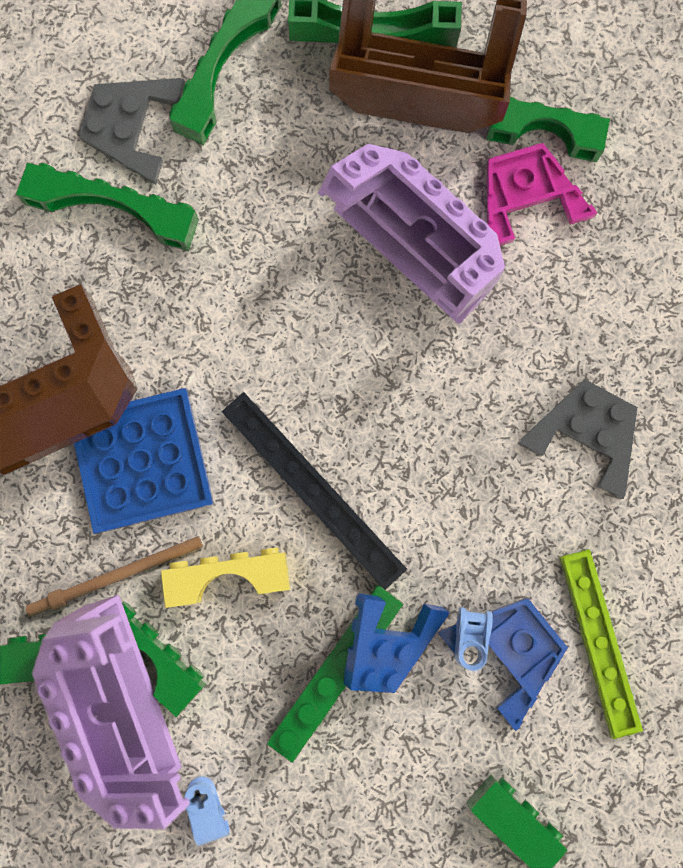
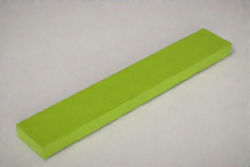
(601, 644)

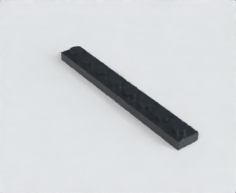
(314, 491)

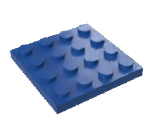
(144, 464)

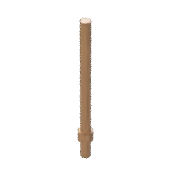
(59, 597)

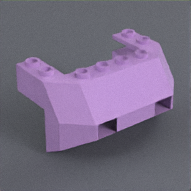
(417, 226)
(109, 718)

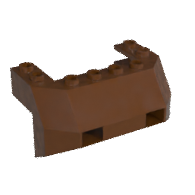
(424, 79)
(69, 395)

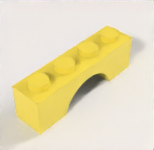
(187, 583)

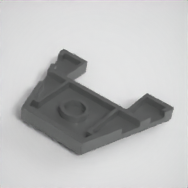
(117, 117)
(596, 421)

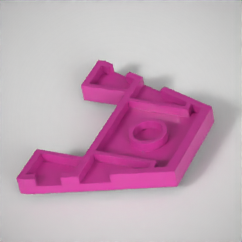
(525, 180)

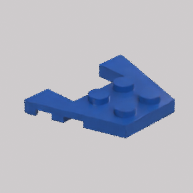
(527, 650)
(382, 656)

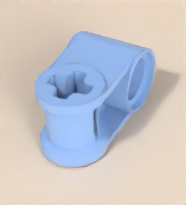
(472, 635)
(205, 815)

